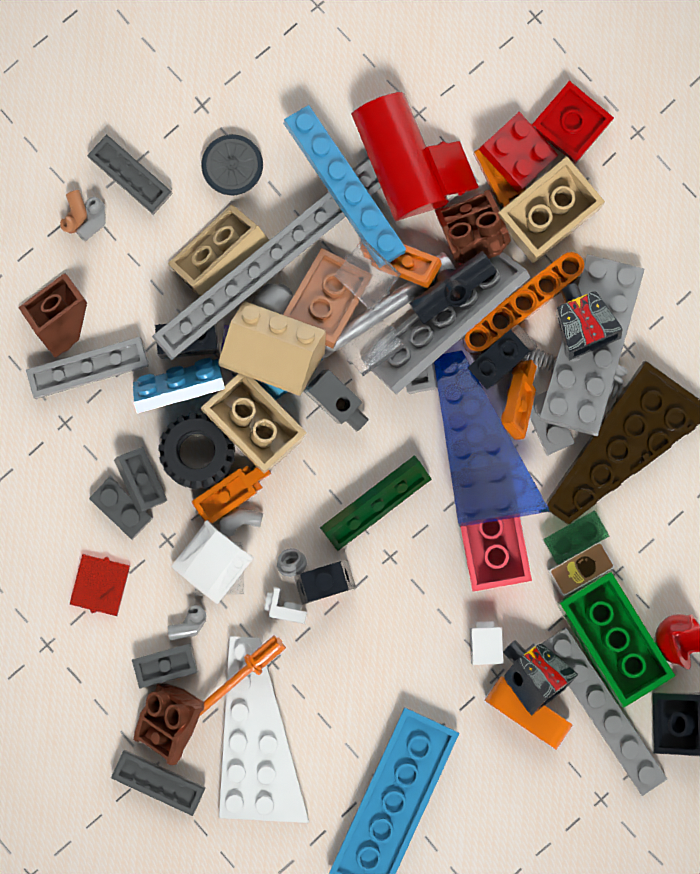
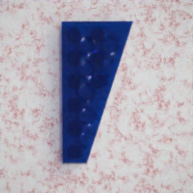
(483, 462)

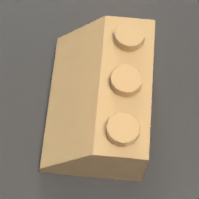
(550, 210)
(218, 250)
(272, 348)
(254, 422)

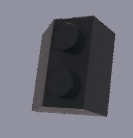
(676, 723)

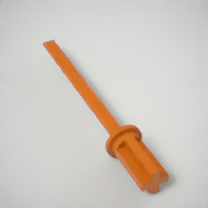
(254, 662)

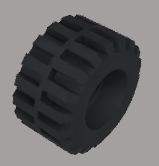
(171, 445)

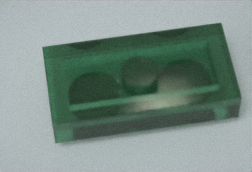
(575, 537)

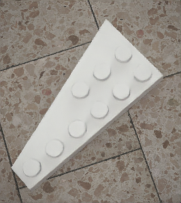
(256, 757)

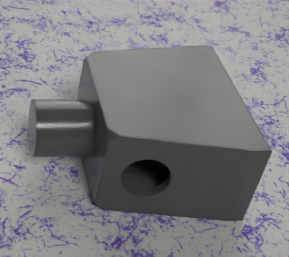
(326, 390)

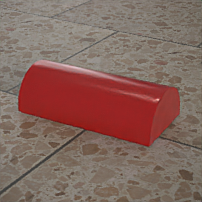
(398, 156)

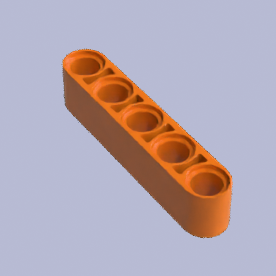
(530, 291)

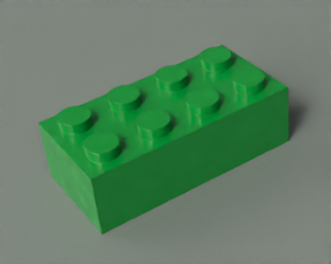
(615, 639)

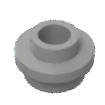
(291, 562)

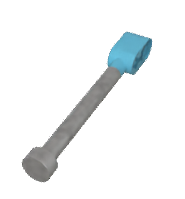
(370, 318)

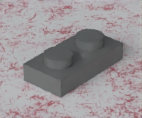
(140, 480)
(120, 508)
(165, 666)

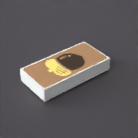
(581, 569)

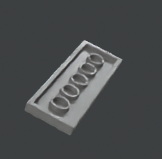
(430, 340)
(583, 385)

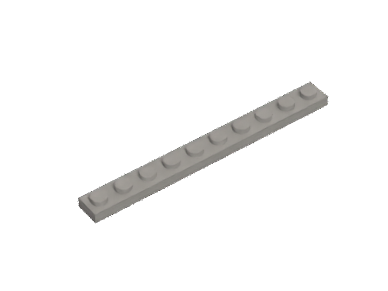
(257, 269)

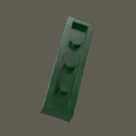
(375, 503)

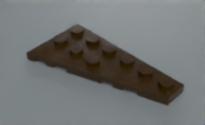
(635, 431)

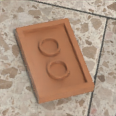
(323, 298)

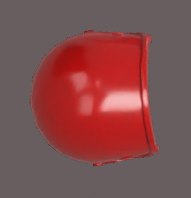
(678, 638)

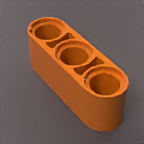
(543, 724)

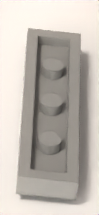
(87, 368)

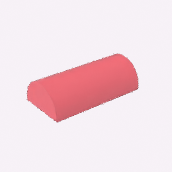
(496, 554)

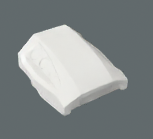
(212, 562)

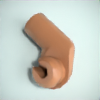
(76, 215)

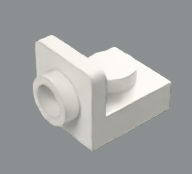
(288, 612)

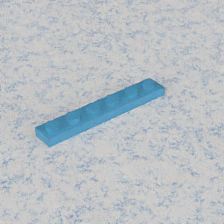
(343, 183)

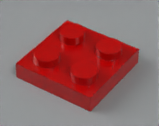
(572, 122)
(518, 152)

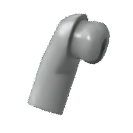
(95, 218)
(190, 626)

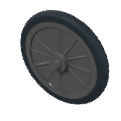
(232, 164)

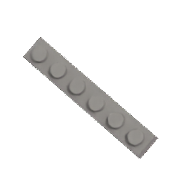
(607, 715)

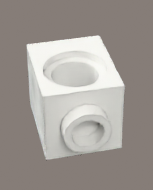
(486, 644)

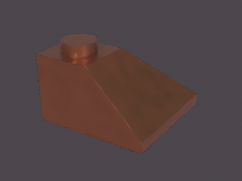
(56, 314)

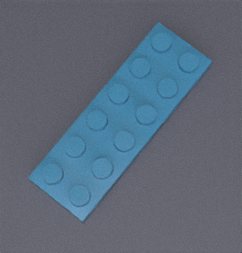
(396, 796)

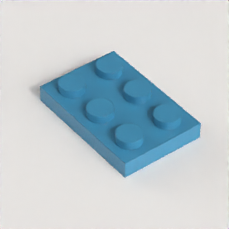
(177, 384)

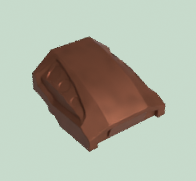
(474, 228)
(168, 721)

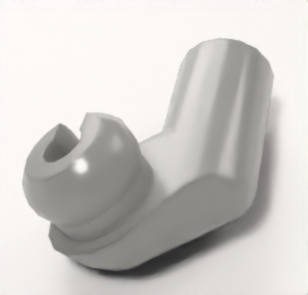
(237, 518)

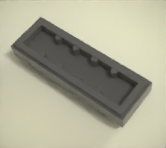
(129, 174)
(158, 782)

